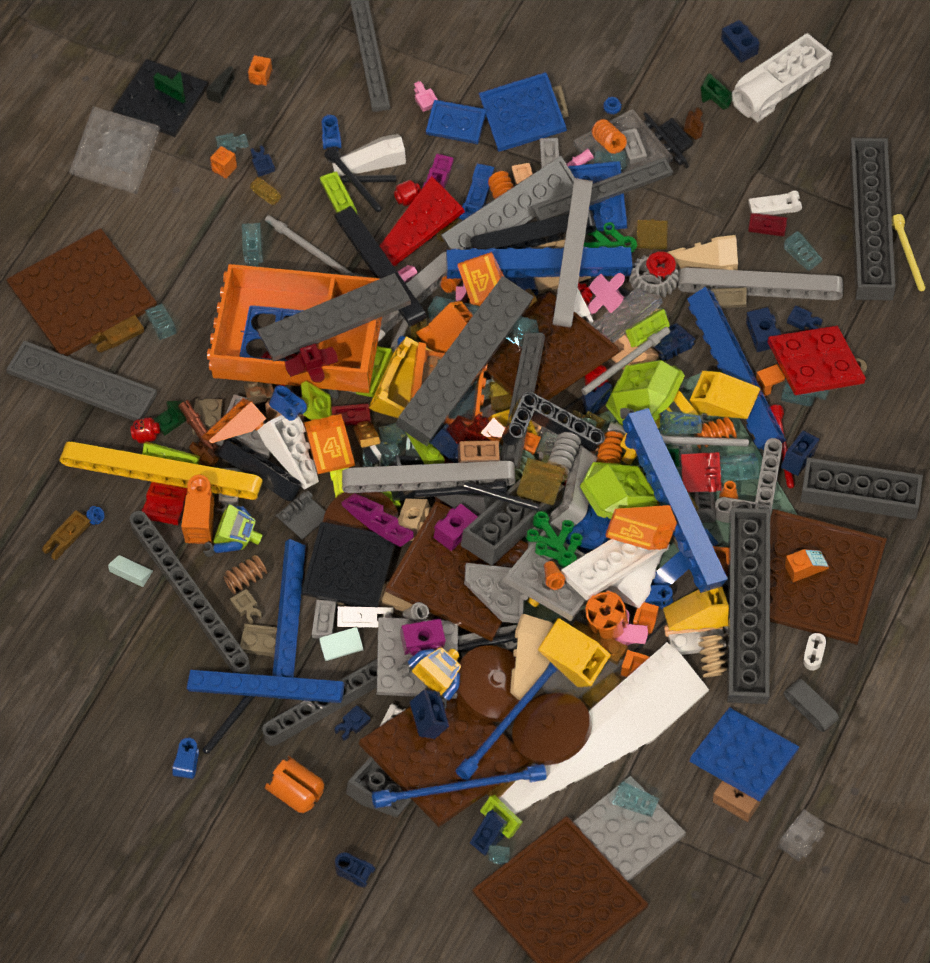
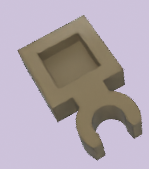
(245, 604)

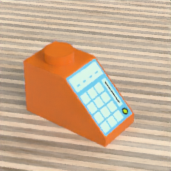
(804, 564)

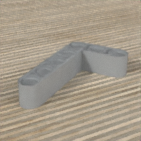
(764, 490)
(574, 501)

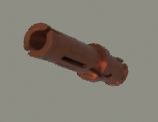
(194, 420)

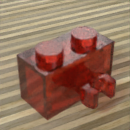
(466, 430)

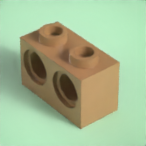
(478, 451)

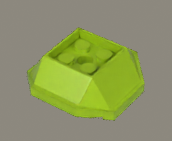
(644, 387)
(616, 487)

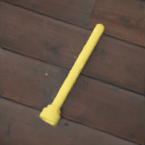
(898, 224)

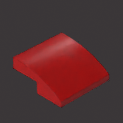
(165, 503)

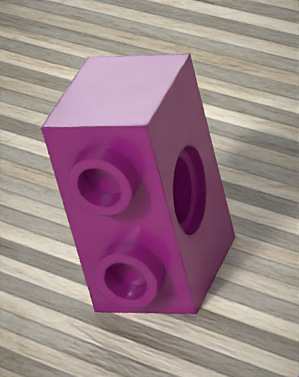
(445, 530)
(430, 629)

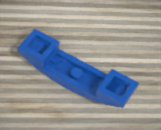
(478, 190)
(675, 567)

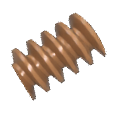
(244, 573)

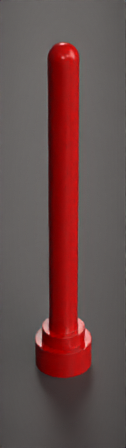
(778, 412)

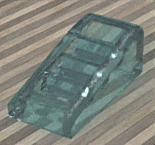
(796, 241)
(165, 331)
(680, 428)
(632, 805)

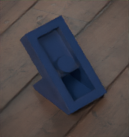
(595, 401)
(489, 832)

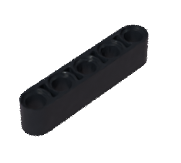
(253, 463)

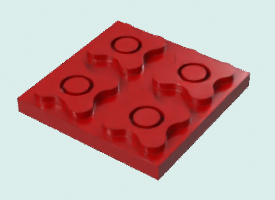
(816, 360)

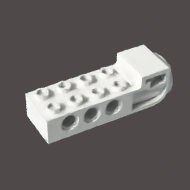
(779, 77)

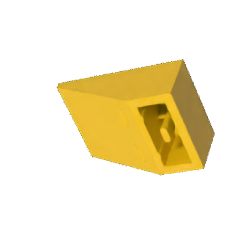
(723, 396)
(698, 611)
(574, 653)

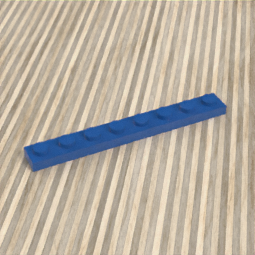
(289, 609)
(265, 686)

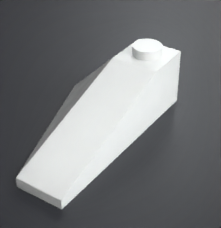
(378, 154)
(288, 445)
(637, 585)

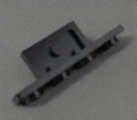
(673, 136)

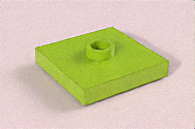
(317, 401)

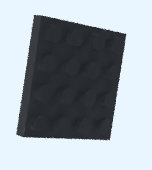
(152, 106)
(348, 566)

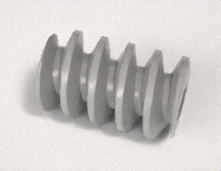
(564, 450)

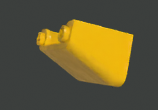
(396, 383)

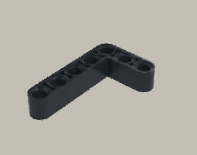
(549, 420)

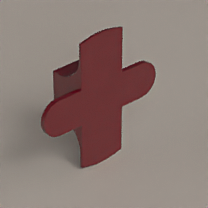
(311, 360)

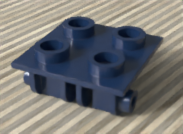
(676, 341)

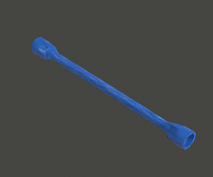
(469, 766)
(385, 798)

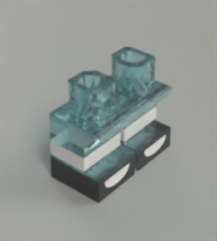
(380, 454)

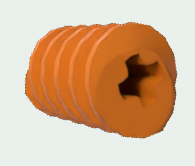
(608, 136)
(499, 183)
(719, 429)
(610, 449)

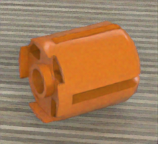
(606, 615)
(296, 785)

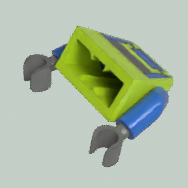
(233, 531)

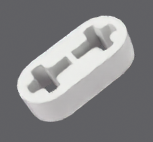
(811, 650)

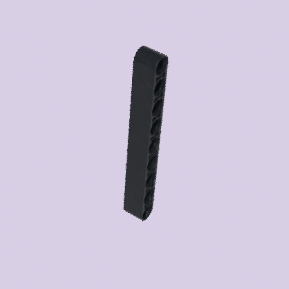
(376, 259)

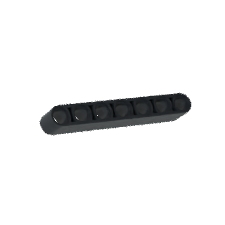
(529, 234)

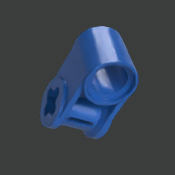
(331, 134)
(286, 403)
(656, 595)
(186, 762)

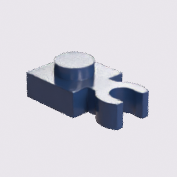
(262, 162)
(802, 318)
(353, 720)

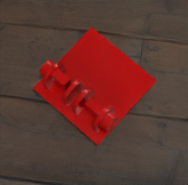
(701, 472)

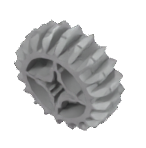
(649, 282)

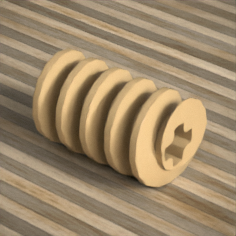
(713, 655)

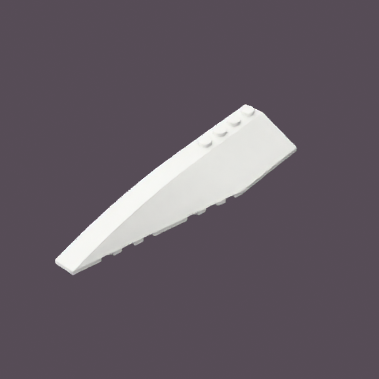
(621, 723)

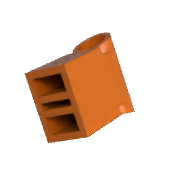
(445, 327)
(198, 511)

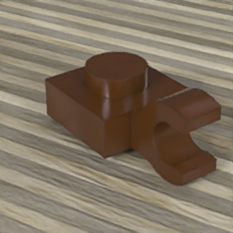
(693, 125)
(207, 457)

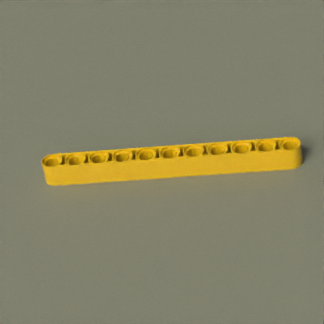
(158, 469)

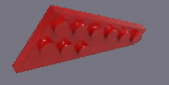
(422, 220)

